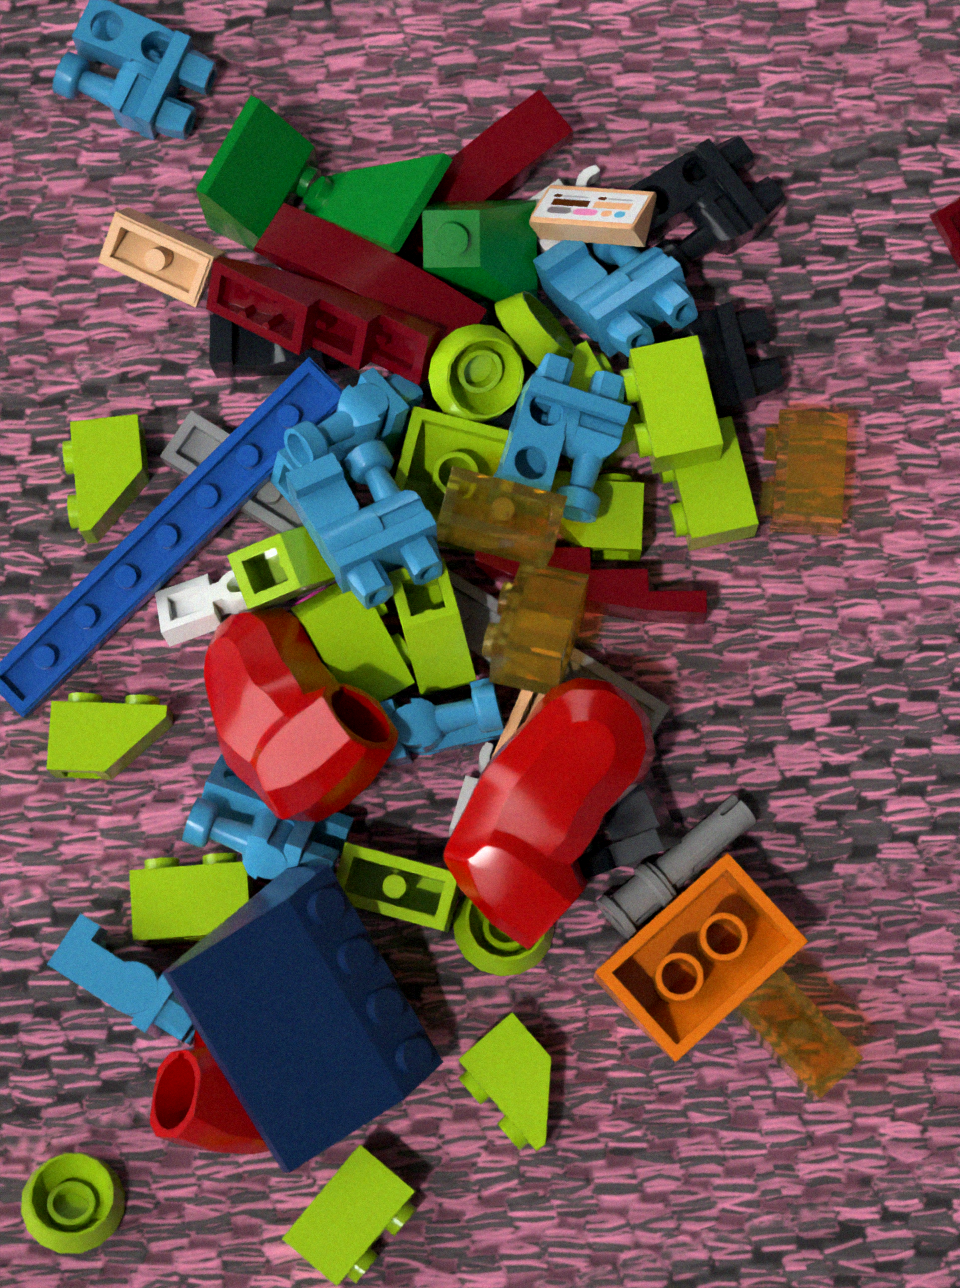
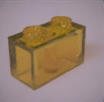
(806, 472)
(500, 517)
(536, 627)
(797, 1035)

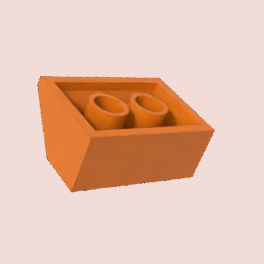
(699, 958)

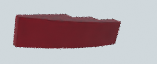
(497, 161)
(343, 259)
(322, 316)
(611, 591)

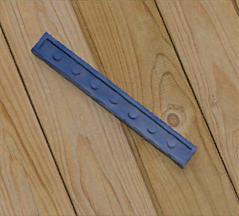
(162, 542)

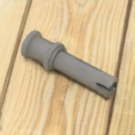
(656, 882)

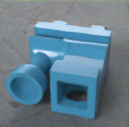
(151, 68)
(620, 306)
(364, 413)
(565, 422)
(365, 541)
(445, 727)
(269, 845)
(123, 985)

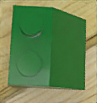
(255, 173)

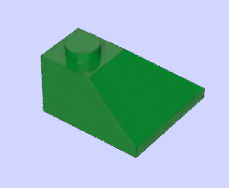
(378, 200)
(481, 247)

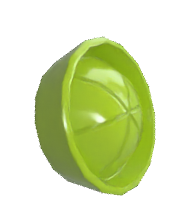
(533, 327)
(476, 373)
(491, 948)
(71, 1223)

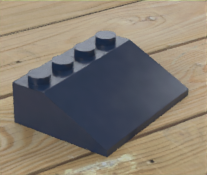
(303, 1015)

